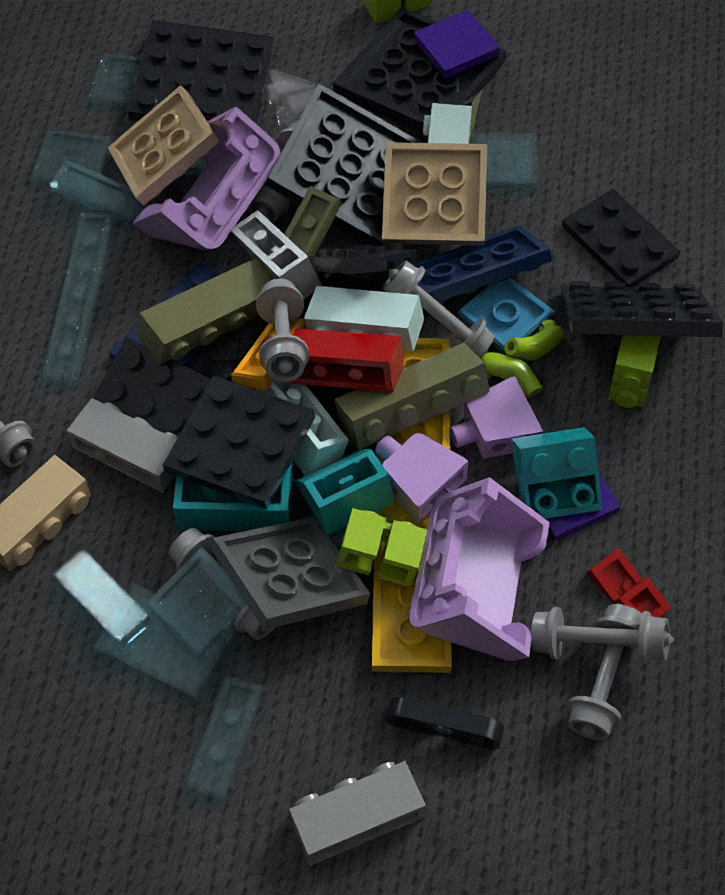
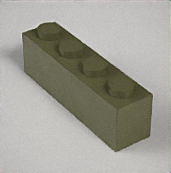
(202, 312)
(419, 395)

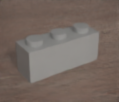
(123, 443)
(357, 811)

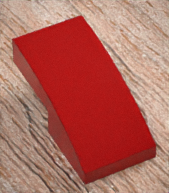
(624, 586)

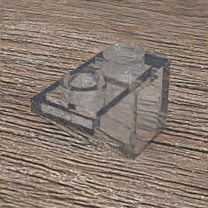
(289, 94)

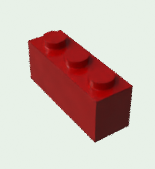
(351, 360)

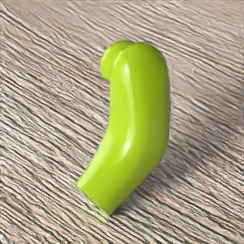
(537, 345)
(507, 367)

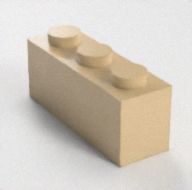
(39, 509)

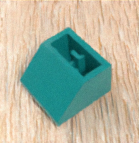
(558, 472)
(345, 484)

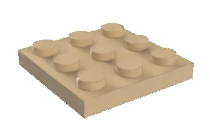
(163, 145)
(434, 193)

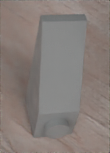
(276, 252)

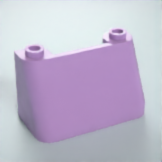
(222, 191)
(473, 569)

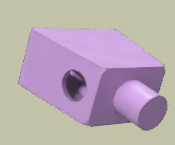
(496, 419)
(421, 472)

